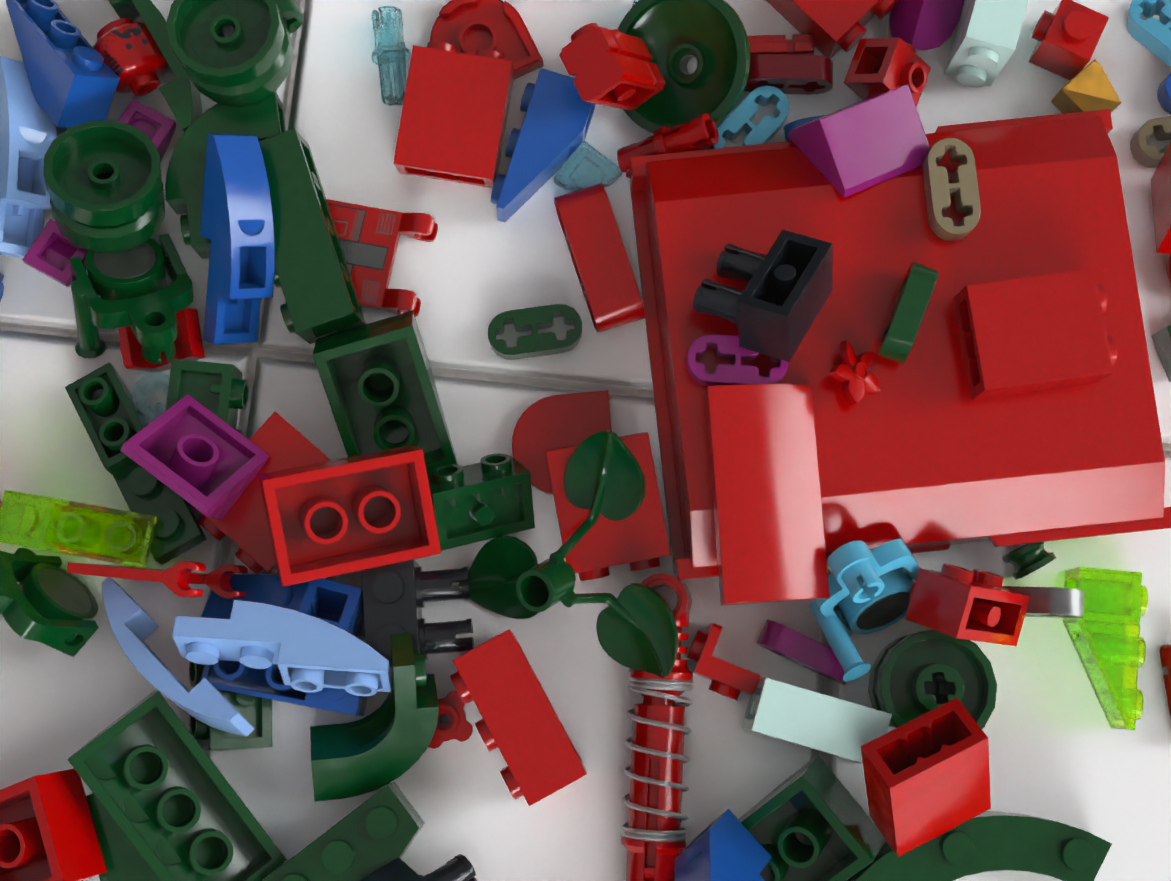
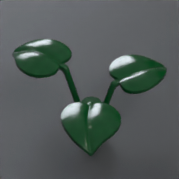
(508, 580)

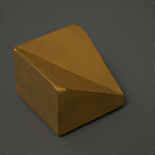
(1087, 92)

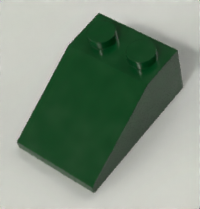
(384, 390)
(813, 828)

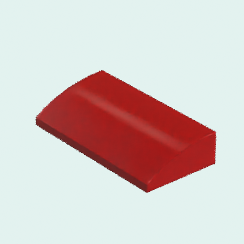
(766, 493)

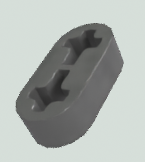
(1053, 601)

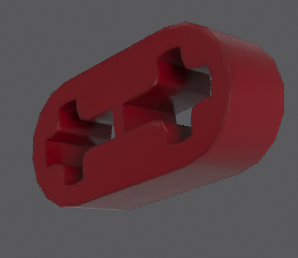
(791, 73)

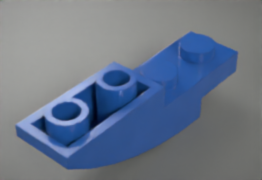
(241, 232)

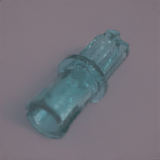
(390, 53)

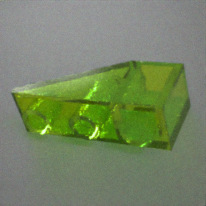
(76, 529)
(1110, 639)

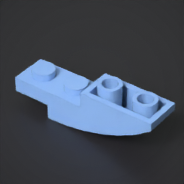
(24, 140)
(304, 647)

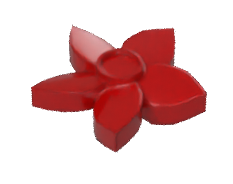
(855, 373)

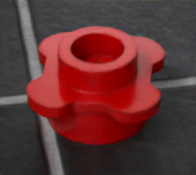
(457, 727)

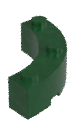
(995, 844)

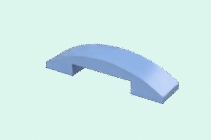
(131, 627)

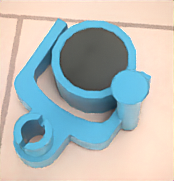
(870, 596)

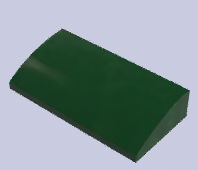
(173, 799)

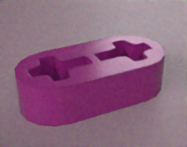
(726, 374)
(801, 650)

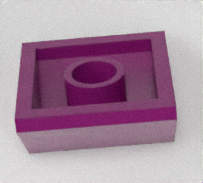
(865, 141)
(197, 456)

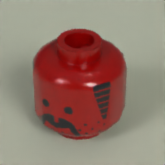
(131, 55)

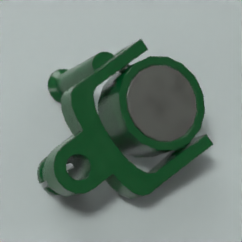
(131, 292)
(47, 601)

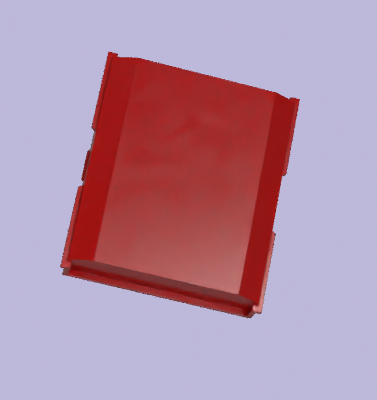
(919, 452)

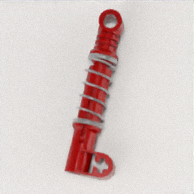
(657, 757)

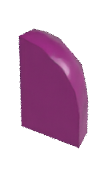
(925, 22)

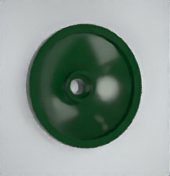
(673, 36)

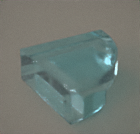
(587, 168)

